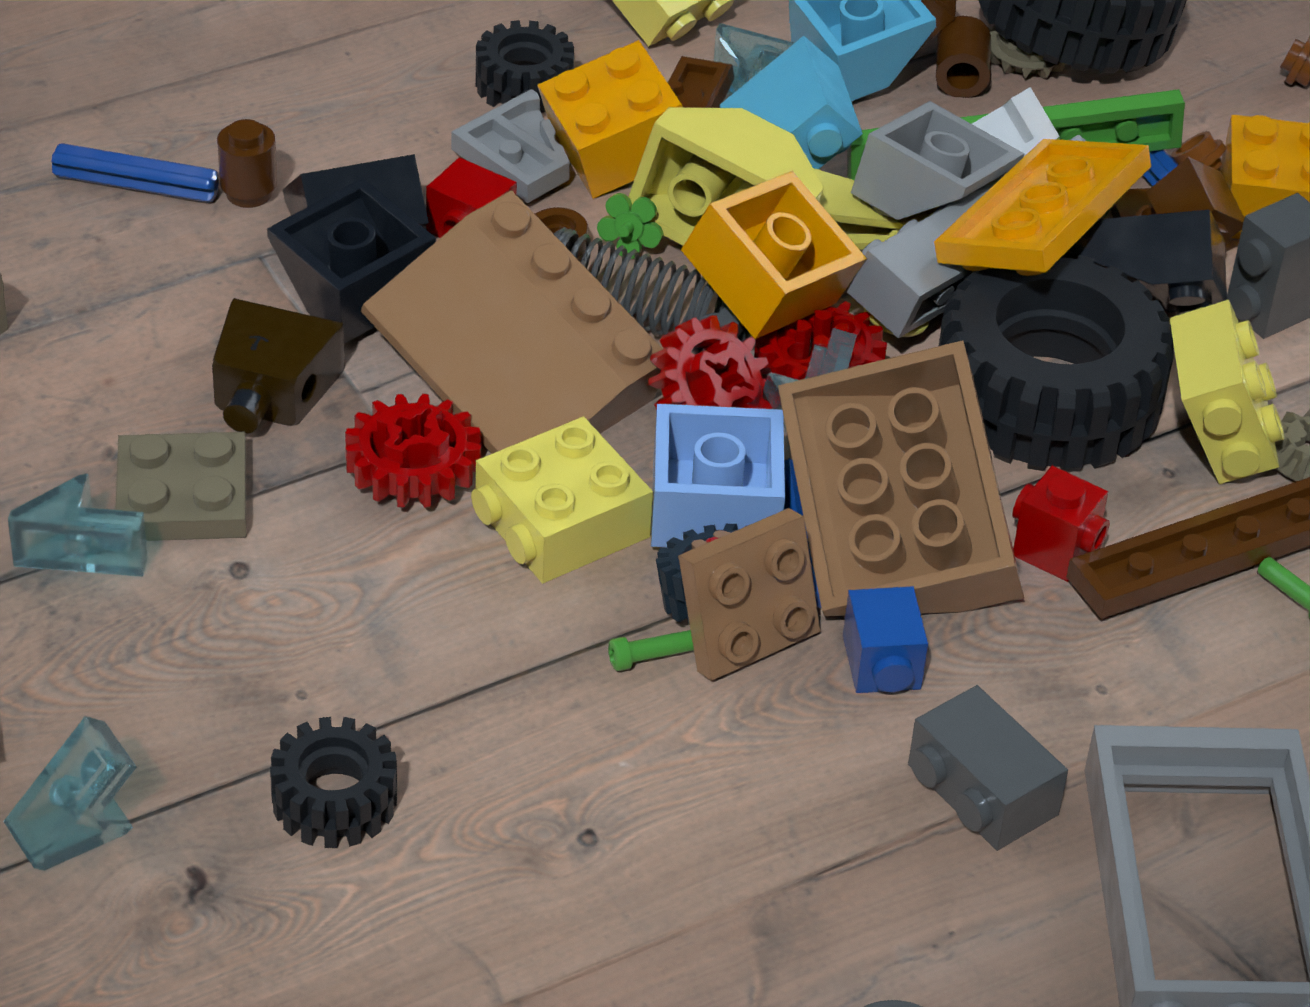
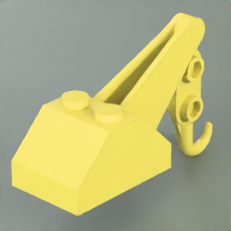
(716, 152)

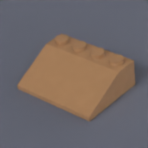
(515, 329)
(900, 483)

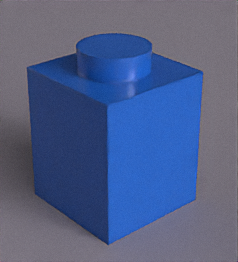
(885, 639)

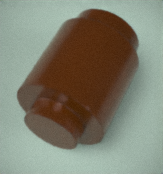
(247, 163)

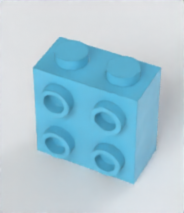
(805, 97)

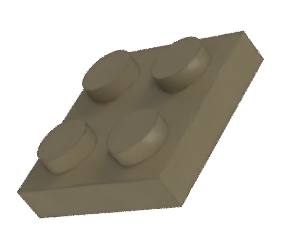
(184, 484)

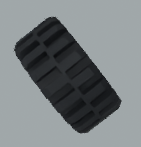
(1089, 32)
(1072, 314)

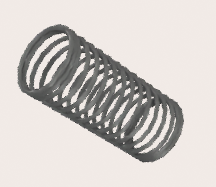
(571, 239)

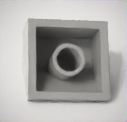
(928, 162)

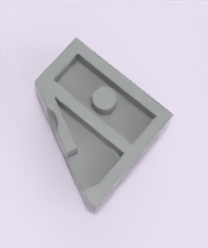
(516, 145)

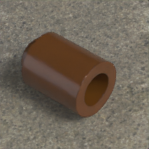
(963, 57)

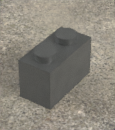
(1273, 267)
(987, 767)

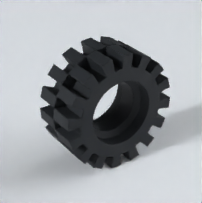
(519, 60)
(333, 811)

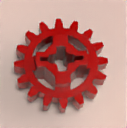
(718, 376)
(412, 450)

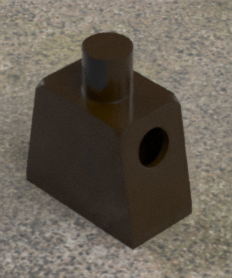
(273, 364)

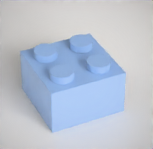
(715, 468)

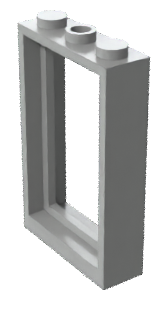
(1193, 762)

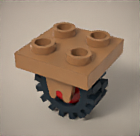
(740, 590)

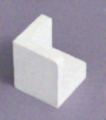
(1019, 122)

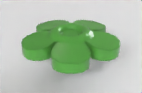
(630, 223)

